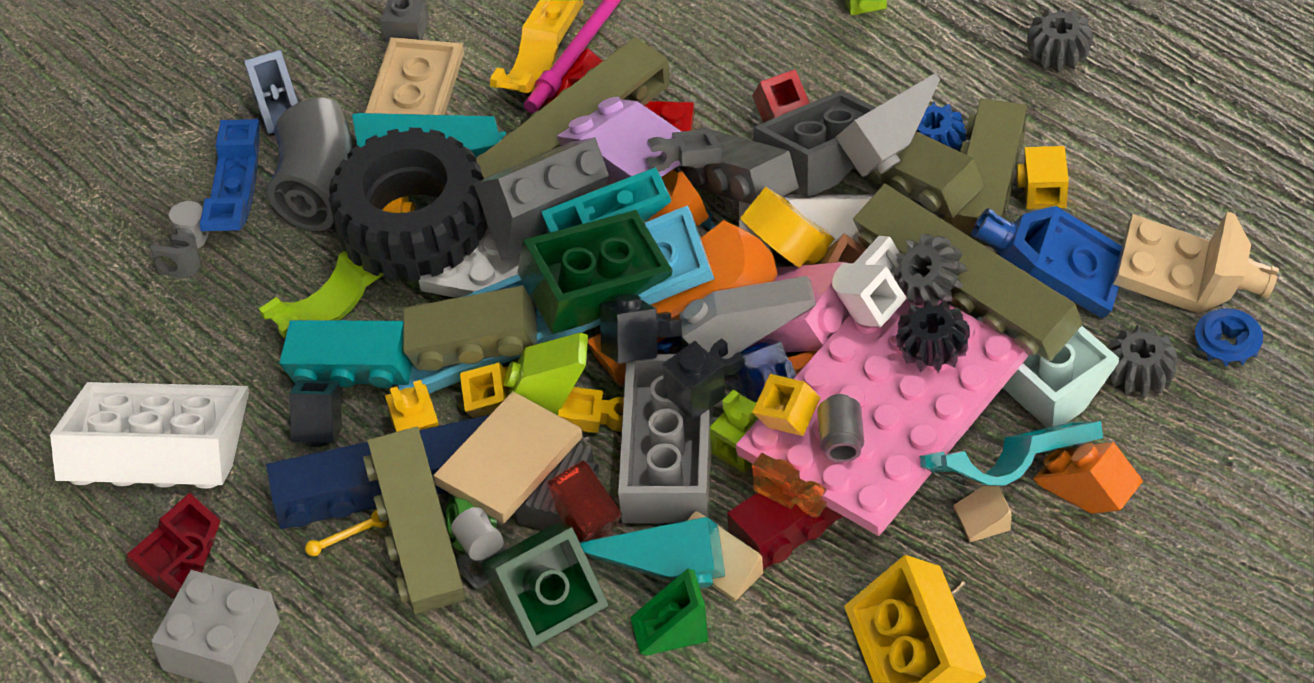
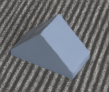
(270, 87)

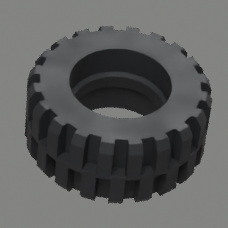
(415, 240)

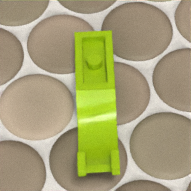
(330, 302)

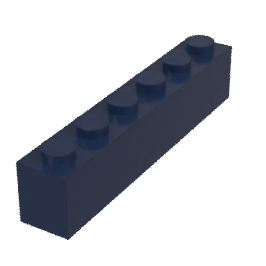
(337, 480)

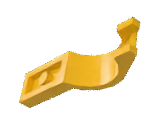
(538, 44)

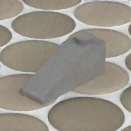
(888, 129)
(745, 313)

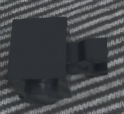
(632, 328)
(696, 377)
(315, 412)

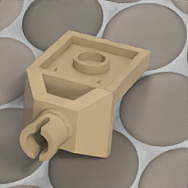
(1189, 268)

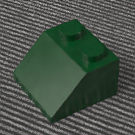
(545, 583)

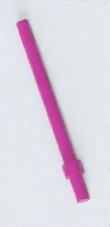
(550, 80)

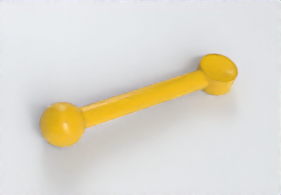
(314, 547)

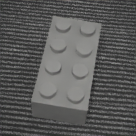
(662, 451)

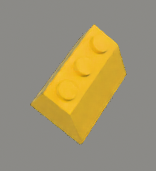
(913, 627)

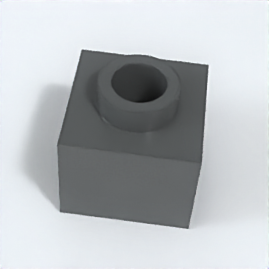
(404, 19)

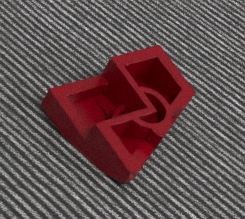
(176, 546)

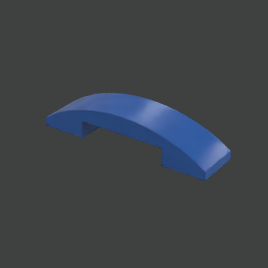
(234, 176)

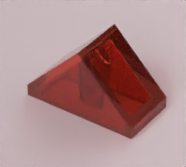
(584, 502)

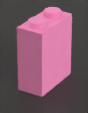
(820, 322)

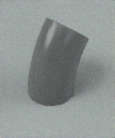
(310, 145)

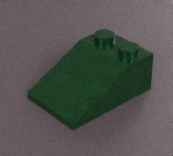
(588, 266)

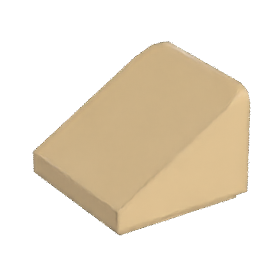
(983, 513)

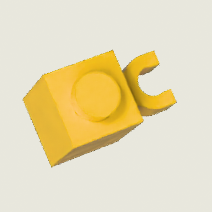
(411, 408)

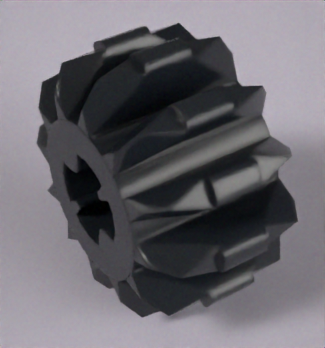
(932, 335)

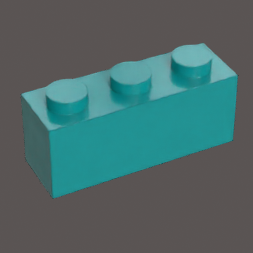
(346, 352)

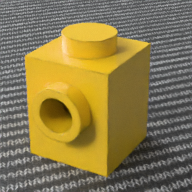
(1044, 177)

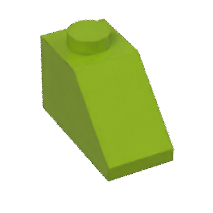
(548, 371)

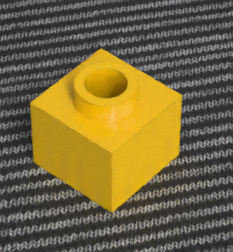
(480, 385)
(786, 404)

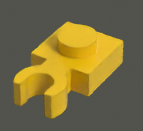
(588, 410)

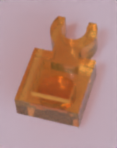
(782, 483)

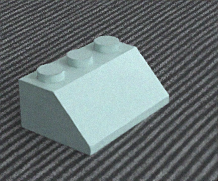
(1067, 384)

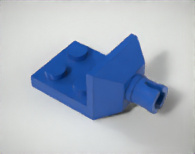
(1057, 253)

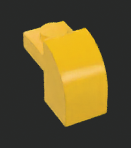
(786, 229)

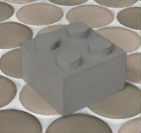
(215, 630)

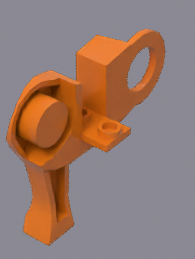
(733, 254)

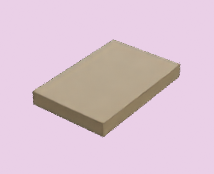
(416, 77)
(508, 456)

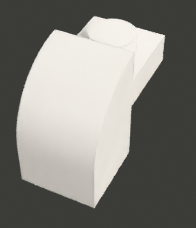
(869, 285)

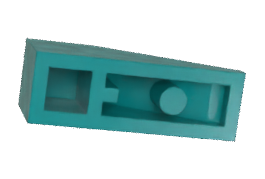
(639, 192)
(665, 550)

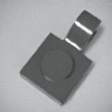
(688, 147)

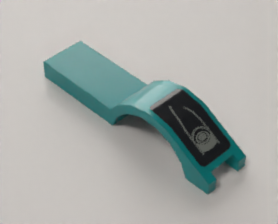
(1016, 454)

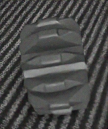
(1059, 39)
(944, 268)
(1144, 361)

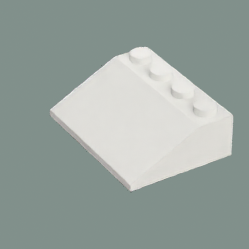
(149, 434)

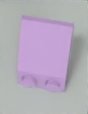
(621, 135)

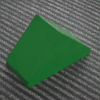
(672, 617)

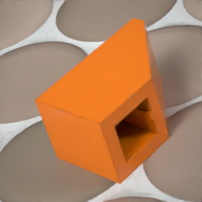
(1090, 476)

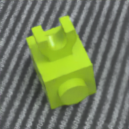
(731, 428)

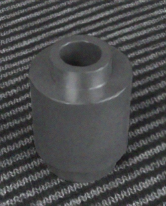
(840, 428)

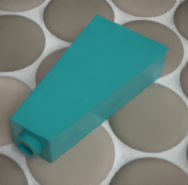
(475, 132)

